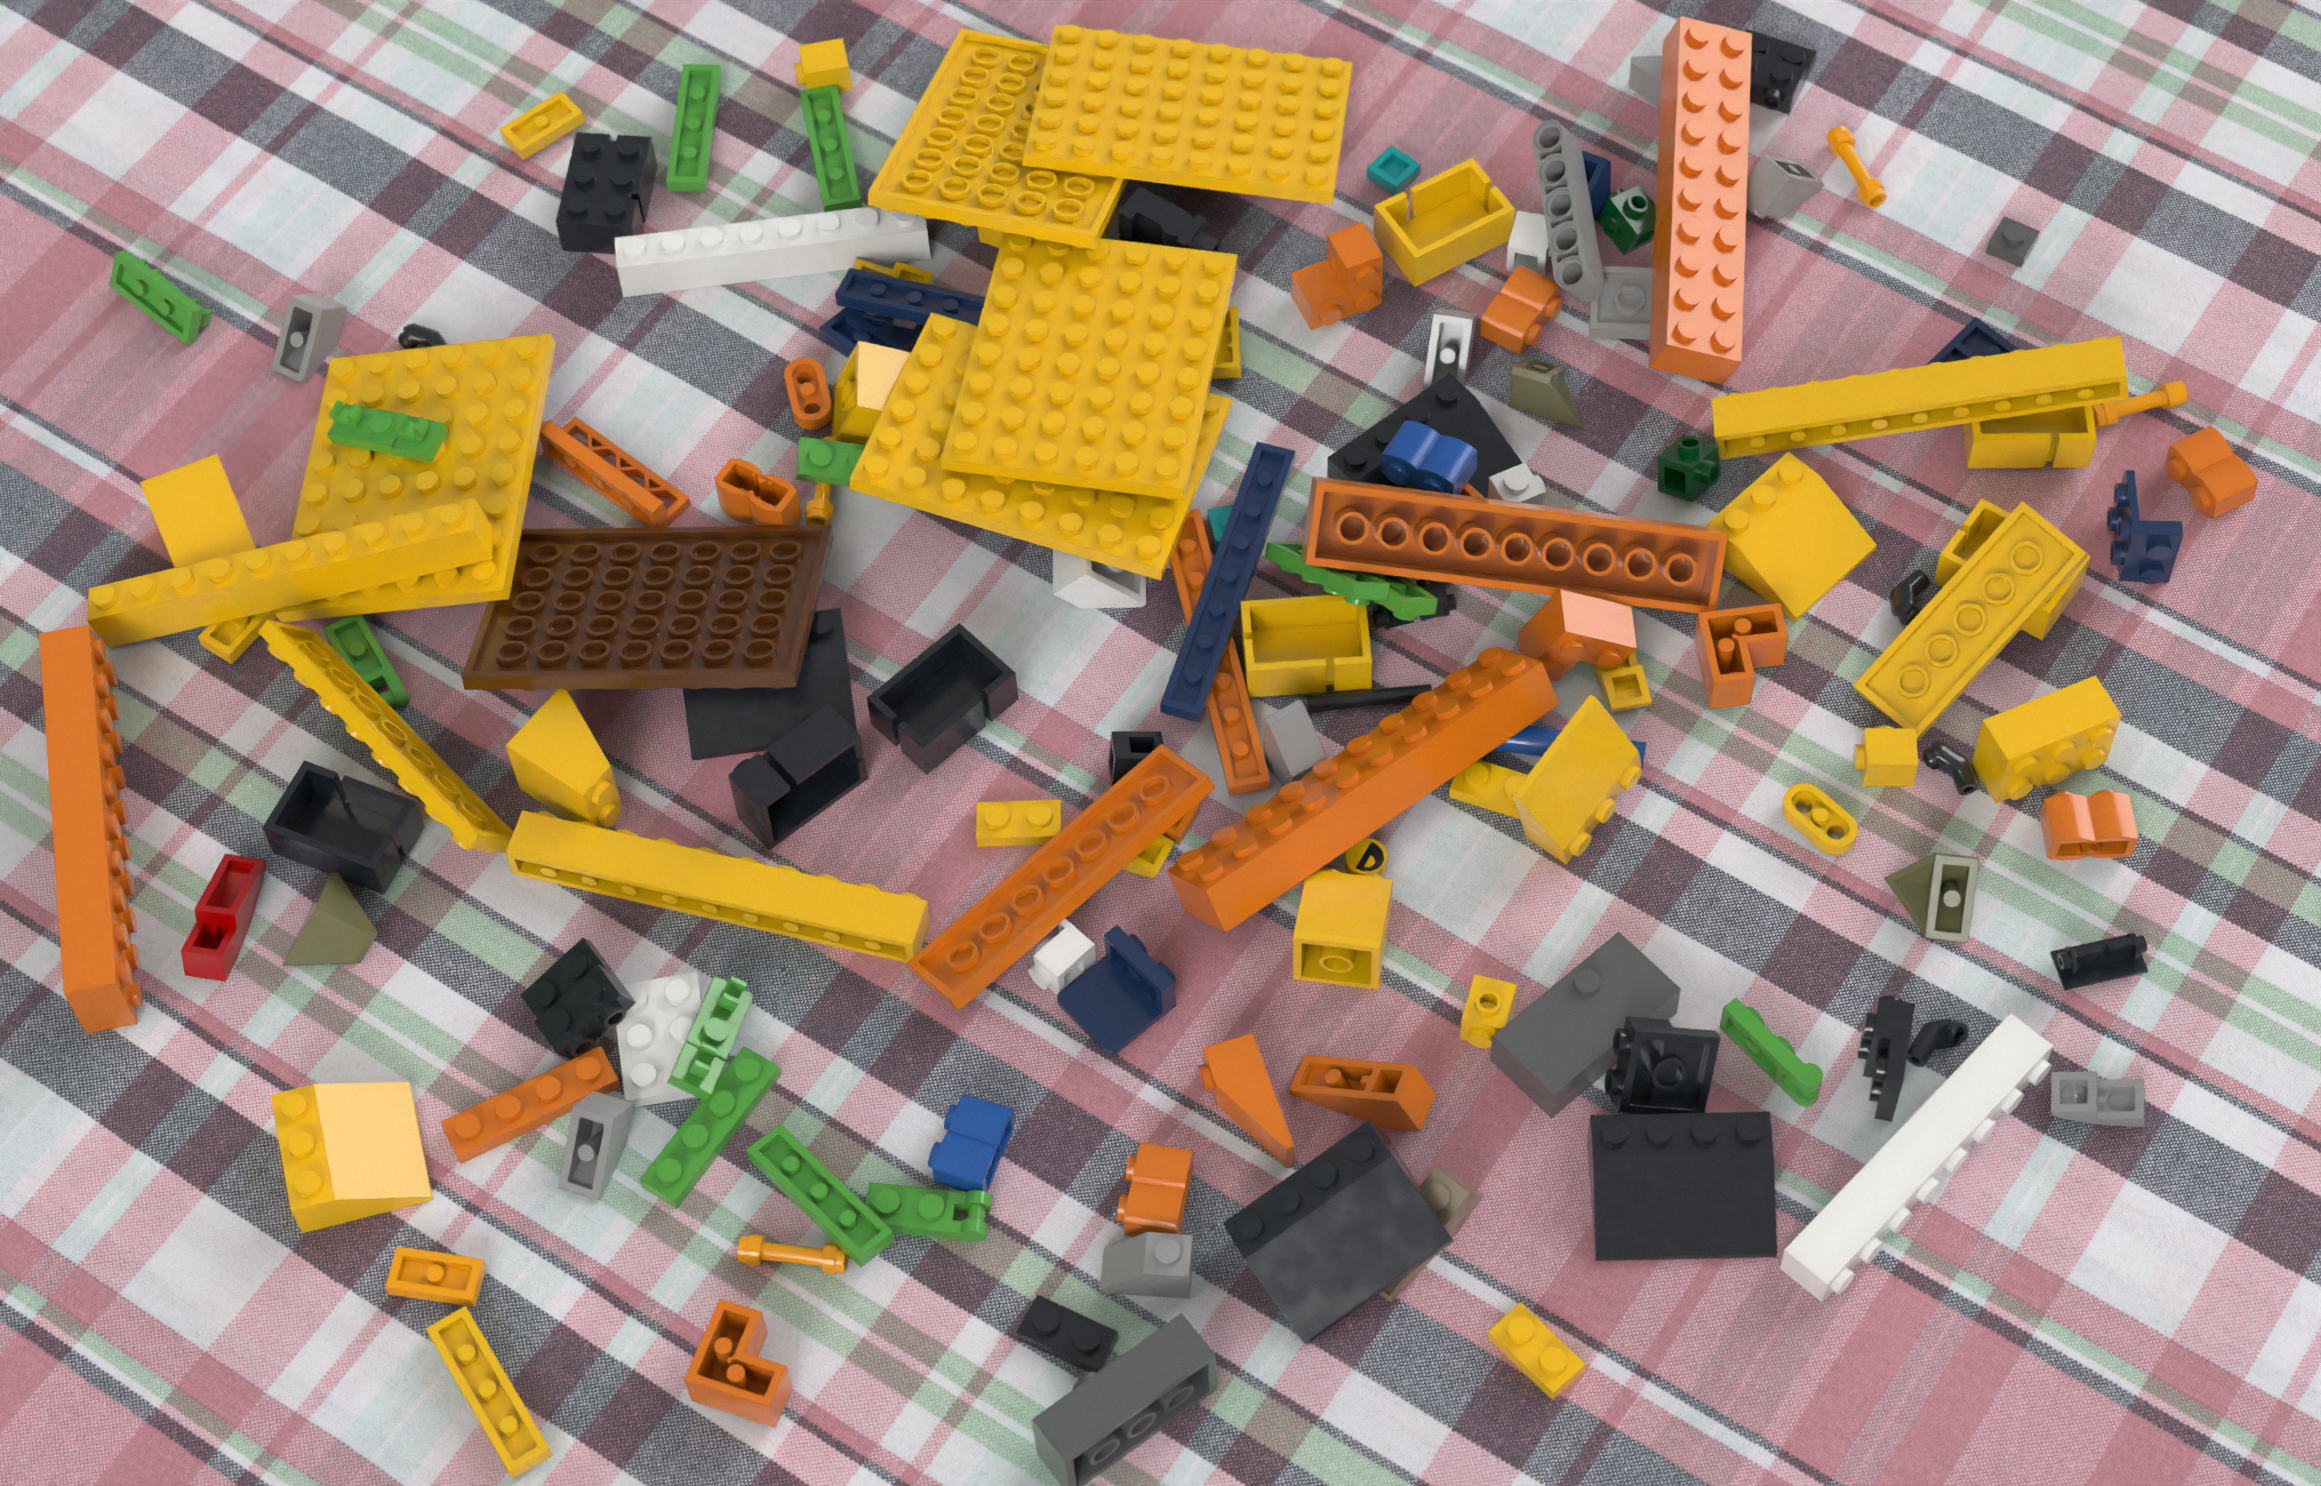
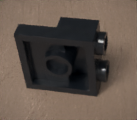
(1778, 71)
(577, 1000)
(1885, 1052)
(1661, 1067)

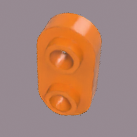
(809, 396)

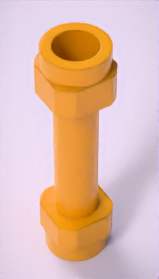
(1869, 190)
(2167, 395)
(820, 510)
(755, 1249)

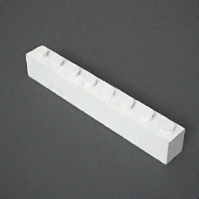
(768, 249)
(1916, 1158)

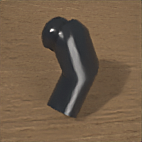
(418, 334)
(1904, 595)
(1955, 762)
(1936, 1036)

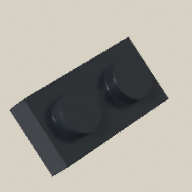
(1067, 1335)

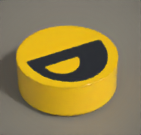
(1366, 857)

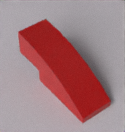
(223, 918)

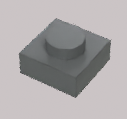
(2012, 241)

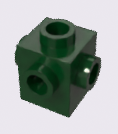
(1628, 218)
(1688, 468)

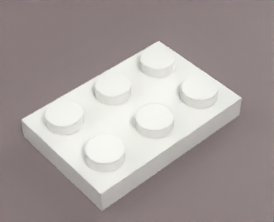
(654, 1036)

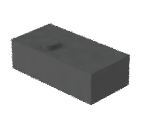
(1568, 1032)
(1125, 1403)

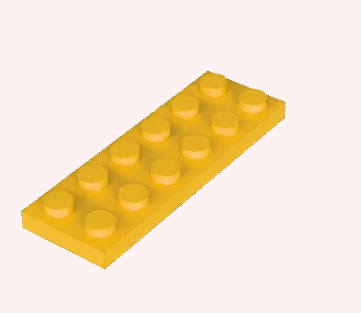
(1970, 620)

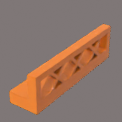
(611, 481)

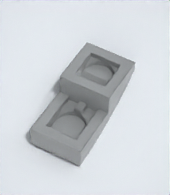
(2095, 1101)

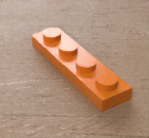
(529, 1105)

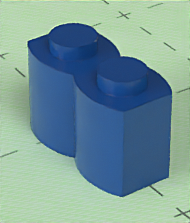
(1428, 460)
(972, 1144)

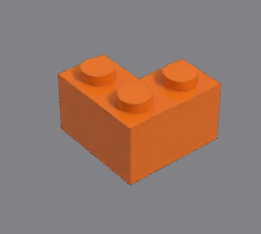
(1343, 282)
(1576, 630)
(1732, 645)
(731, 1374)

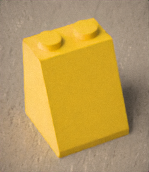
(864, 390)
(197, 512)
(564, 765)
(1342, 928)

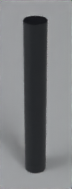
(1365, 698)

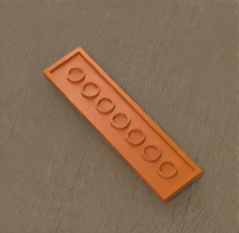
(1060, 876)

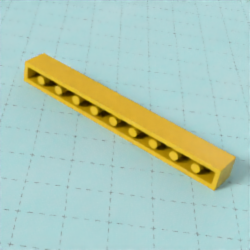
(1920, 398)
(290, 573)
(718, 886)

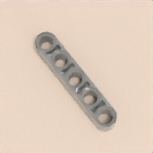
(1568, 211)

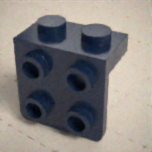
(2141, 548)
(1119, 993)

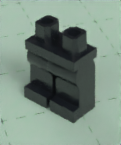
(1159, 222)

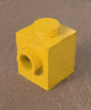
(823, 65)
(1887, 756)
(1487, 1010)

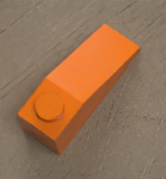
(1366, 1089)
(1246, 1094)

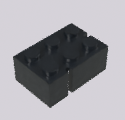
(600, 191)
(942, 698)
(798, 776)
(349, 838)

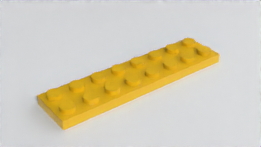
(389, 736)

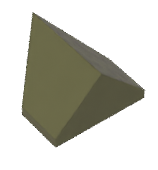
(1543, 391)
(1939, 894)
(333, 929)

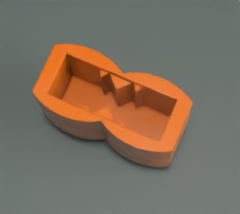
(1521, 310)
(2210, 472)
(756, 497)
(2088, 825)
(1157, 1190)

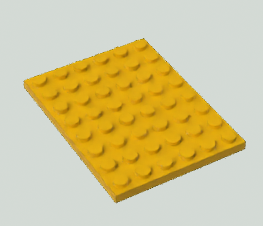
(1190, 114)
(967, 148)
(1092, 365)
(492, 406)
(1095, 524)

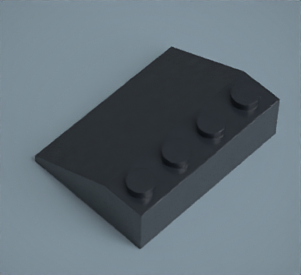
(1446, 409)
(749, 718)
(1682, 1186)
(1338, 1231)

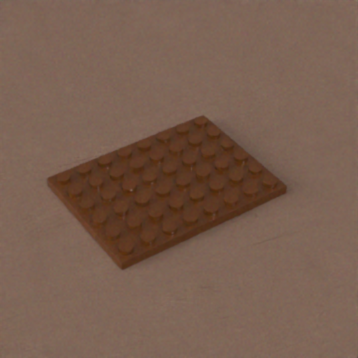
(653, 609)

